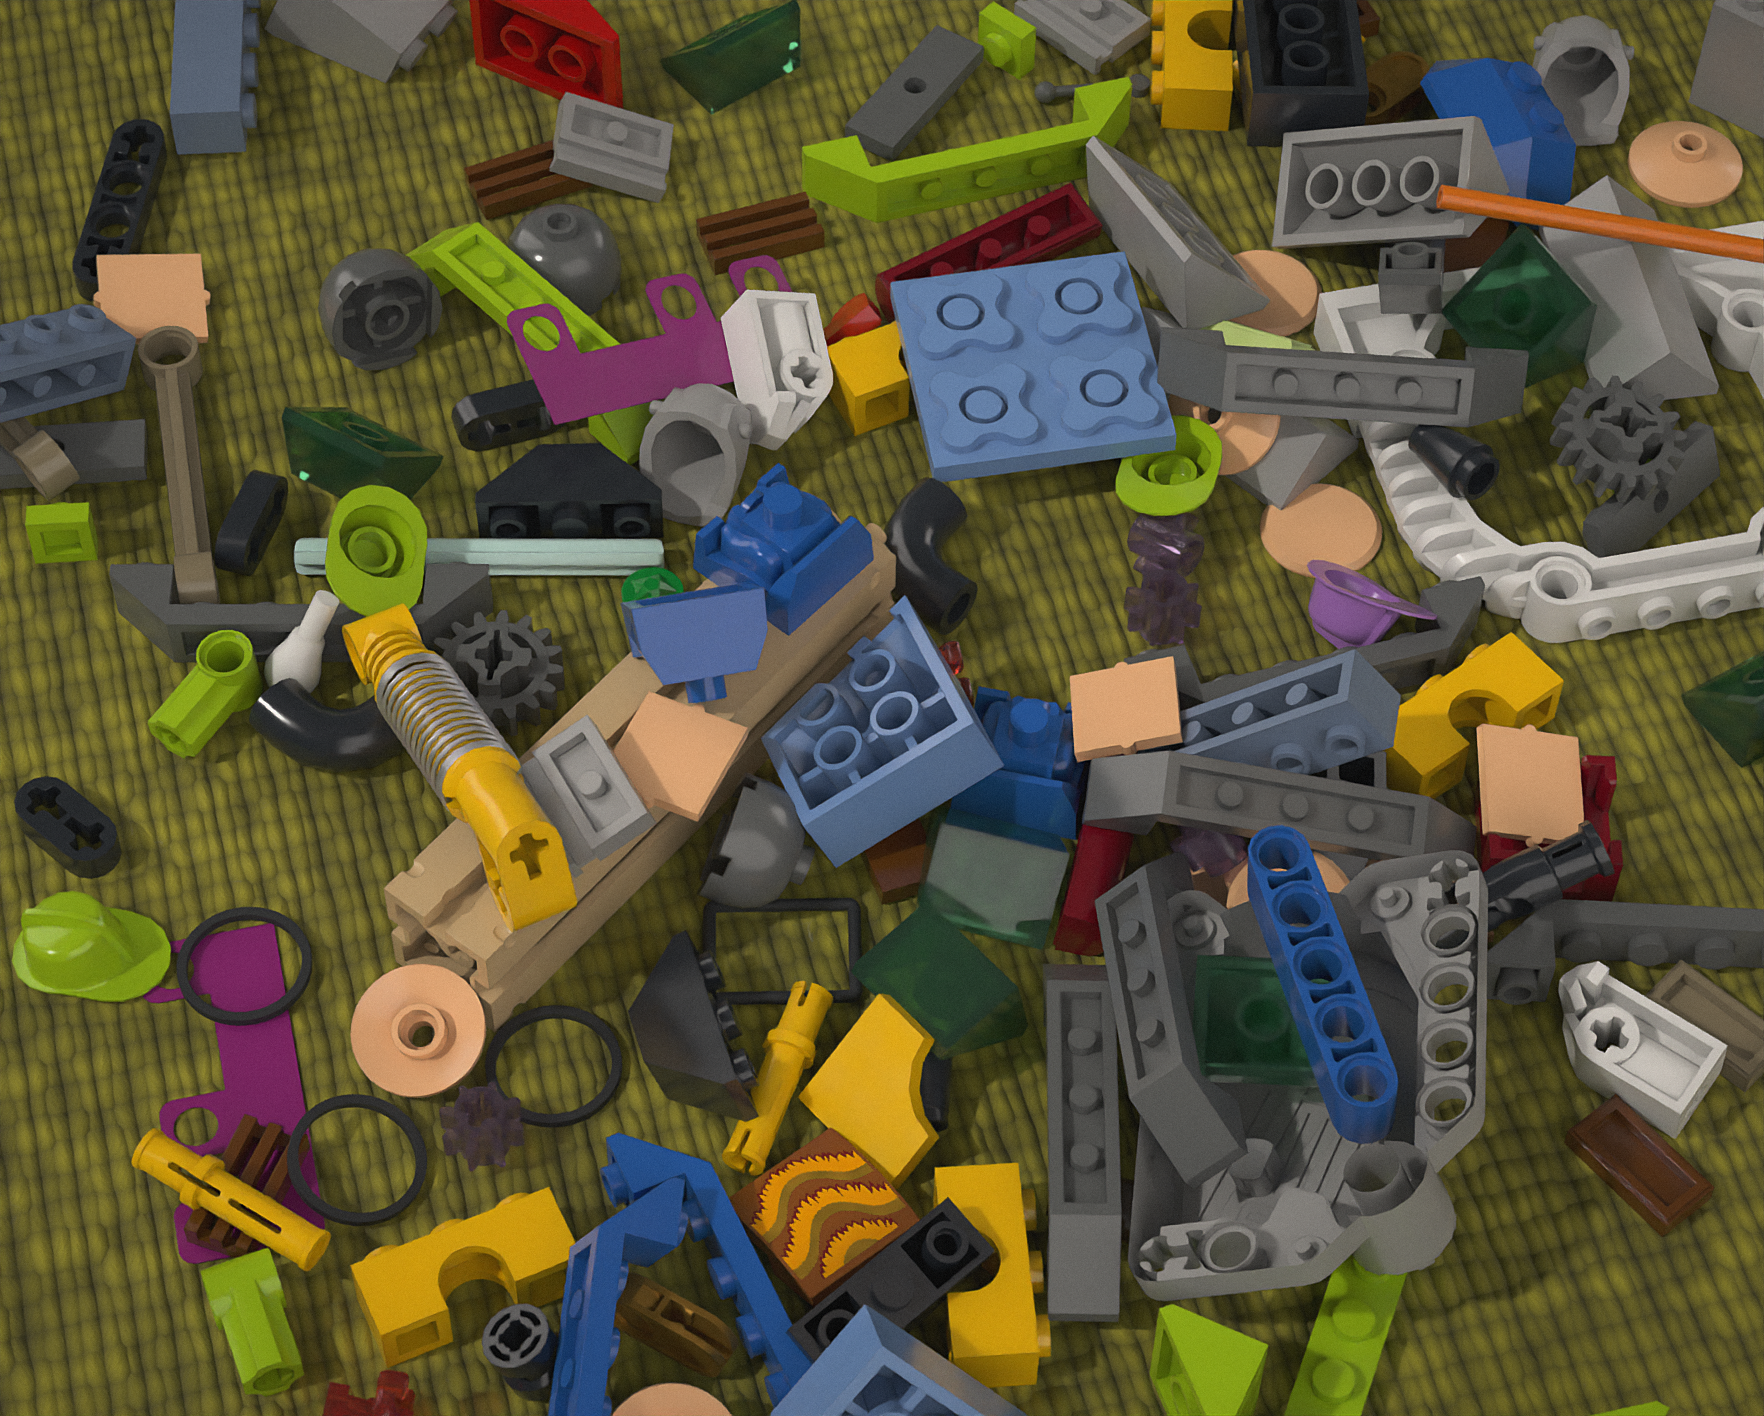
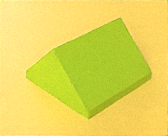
(1204, 1366)

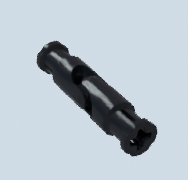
(1536, 879)

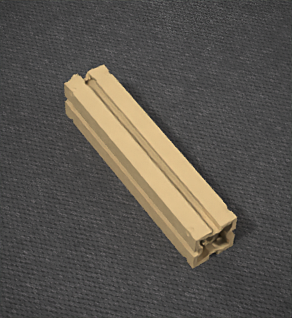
(445, 897)

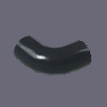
(916, 536)
(321, 734)

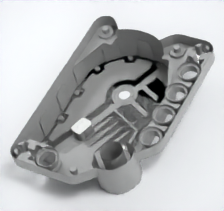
(1331, 1194)

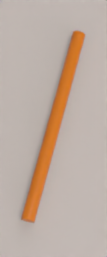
(1600, 223)

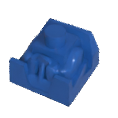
(786, 546)
(699, 636)
(1040, 774)

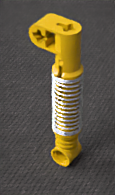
(464, 765)

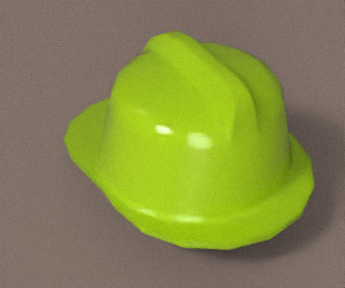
(1174, 479)
(376, 550)
(89, 949)

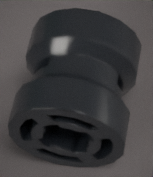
(523, 1350)

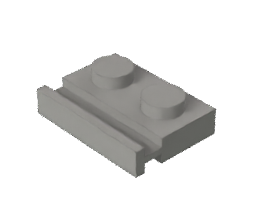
(1086, 29)
(611, 147)
(586, 794)

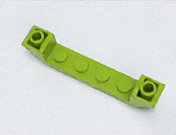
(842, 176)
(502, 283)
(1346, 1342)

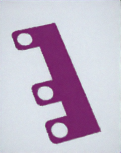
(639, 370)
(257, 1061)

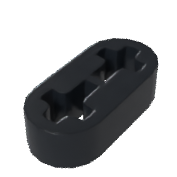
(502, 417)
(251, 523)
(59, 836)

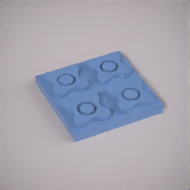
(1031, 367)

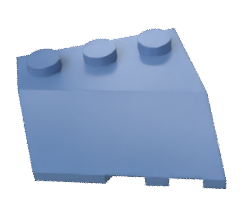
(880, 741)
(887, 1372)

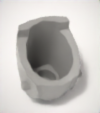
(1585, 76)
(696, 451)

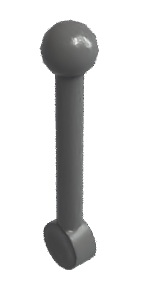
(1046, 91)

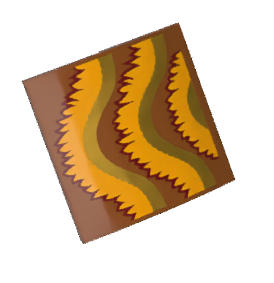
(822, 1215)

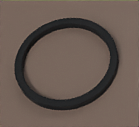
(558, 1012)
(250, 1017)
(371, 1103)

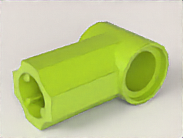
(209, 693)
(249, 1307)

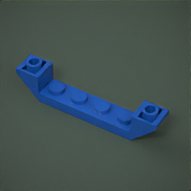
(734, 1268)
(594, 1284)

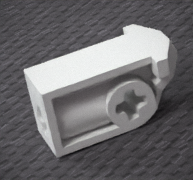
(777, 361)
(1660, 1058)

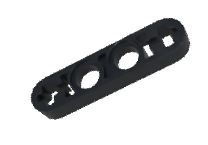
(113, 208)

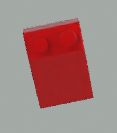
(549, 47)

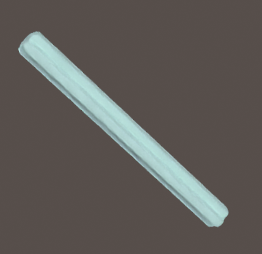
(519, 556)

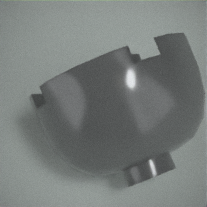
(571, 252)
(378, 308)
(756, 848)

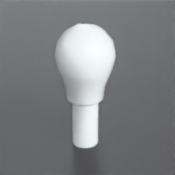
(302, 651)

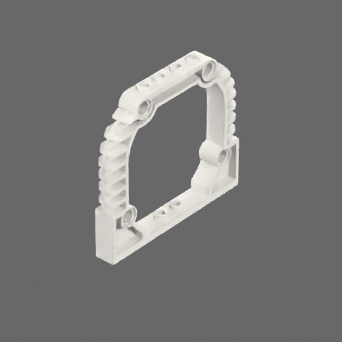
(1559, 586)

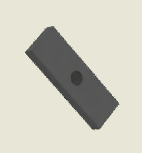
(915, 92)
(96, 449)
(1627, 526)

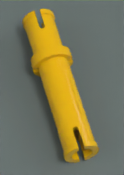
(788, 1052)
(164, 1158)

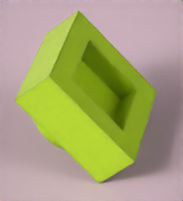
(1007, 40)
(61, 532)

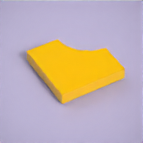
(873, 1090)

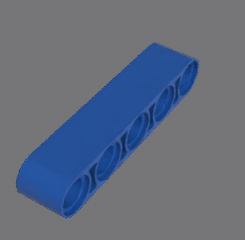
(1321, 1009)

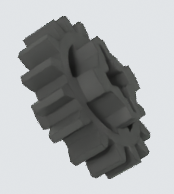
(1618, 439)
(506, 667)

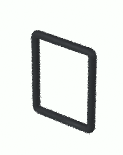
(790, 905)

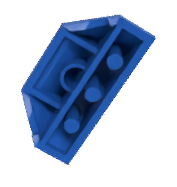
(1518, 118)

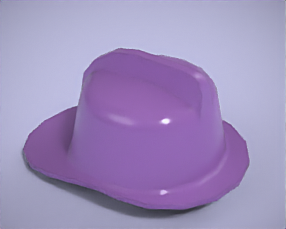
(1352, 607)

